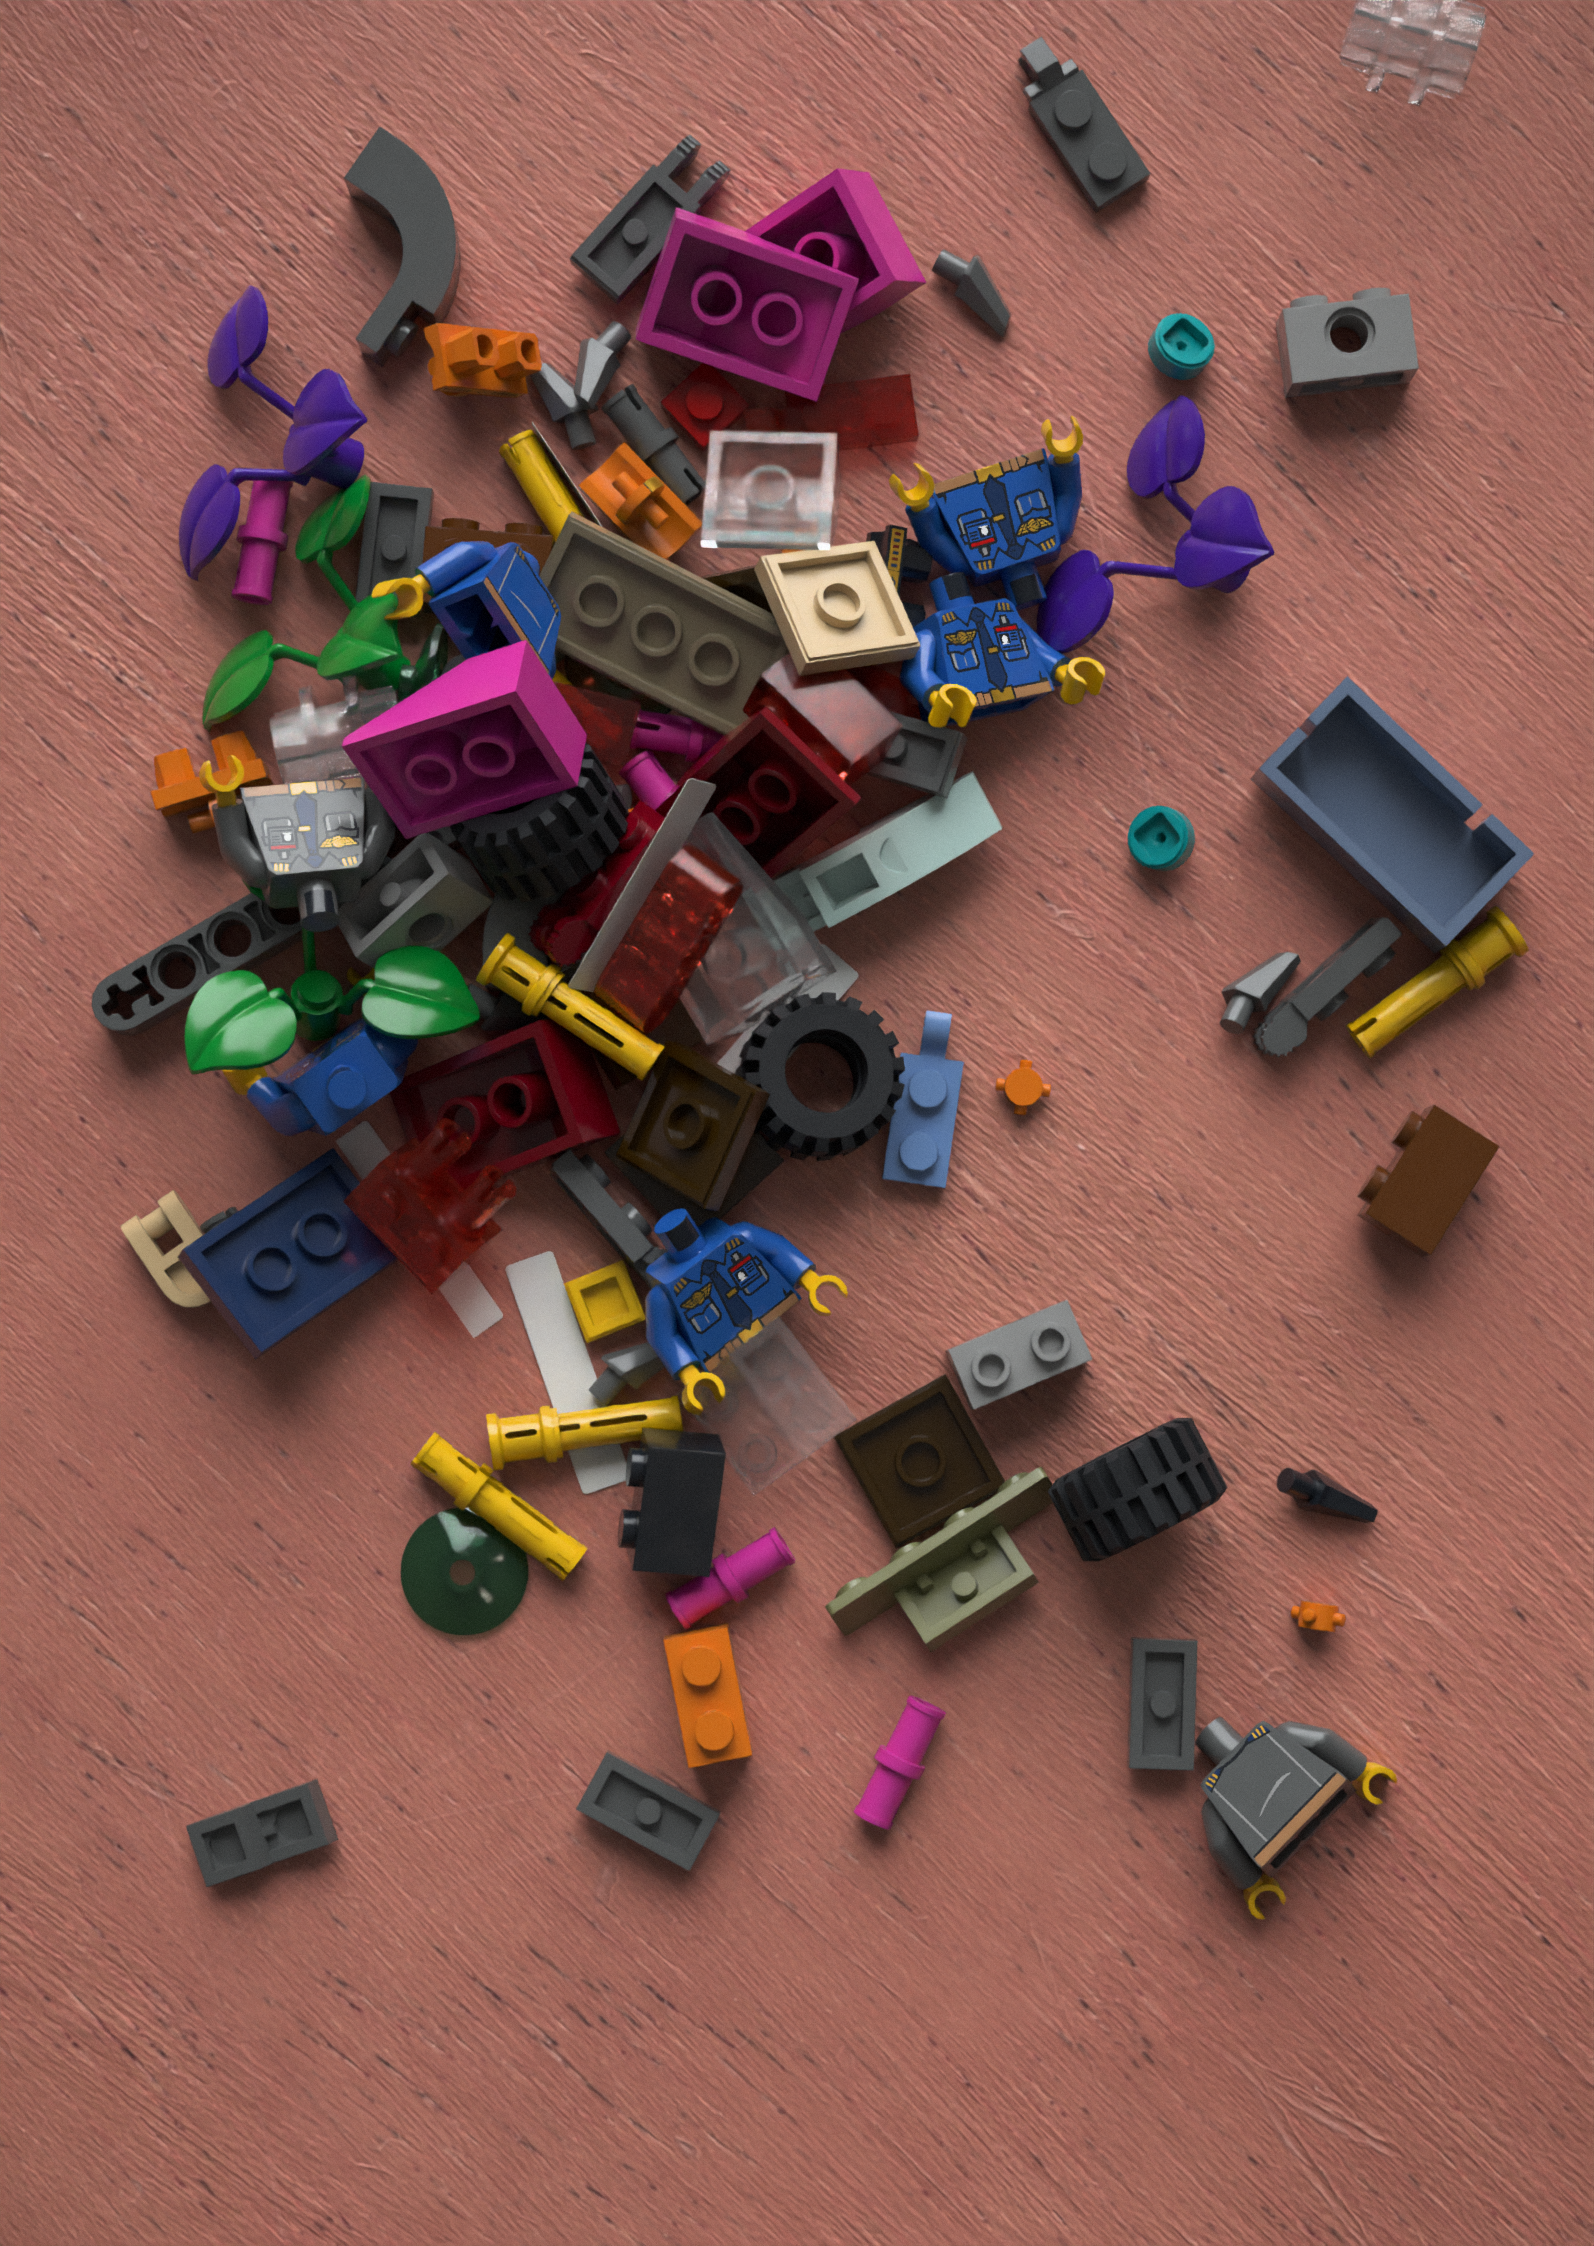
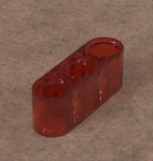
(668, 938)

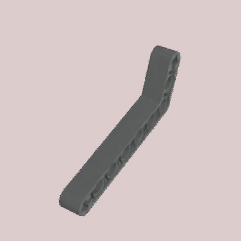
(204, 948)

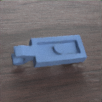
(926, 1113)

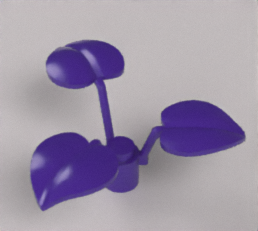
(316, 442)
(1213, 553)

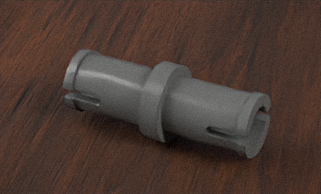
(654, 443)

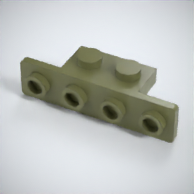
(954, 1573)

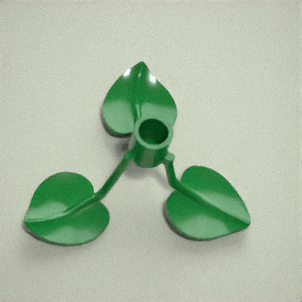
(362, 647)
(246, 1027)

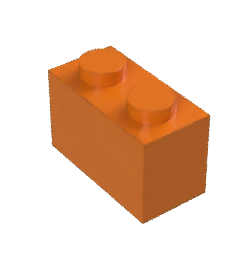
(708, 1695)

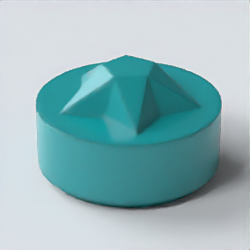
(1181, 346)
(1161, 838)

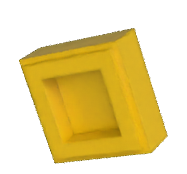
(605, 1301)

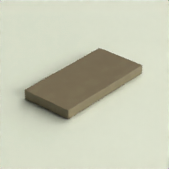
(658, 625)

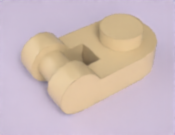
(167, 1269)

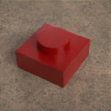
(704, 404)

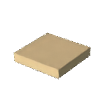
(837, 608)

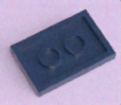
(287, 1255)

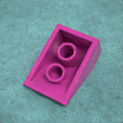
(851, 230)
(745, 305)
(471, 743)

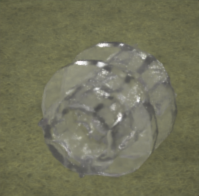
(1416, 41)
(312, 735)

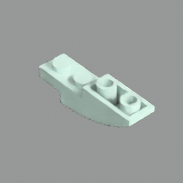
(890, 854)

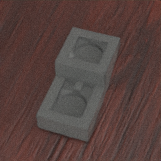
(261, 1832)

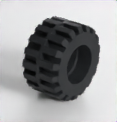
(548, 840)
(862, 1046)
(1137, 1490)

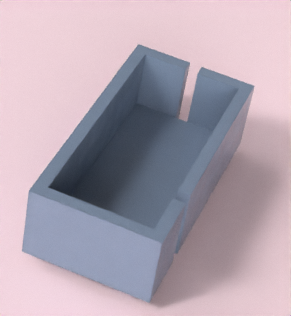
(1391, 815)

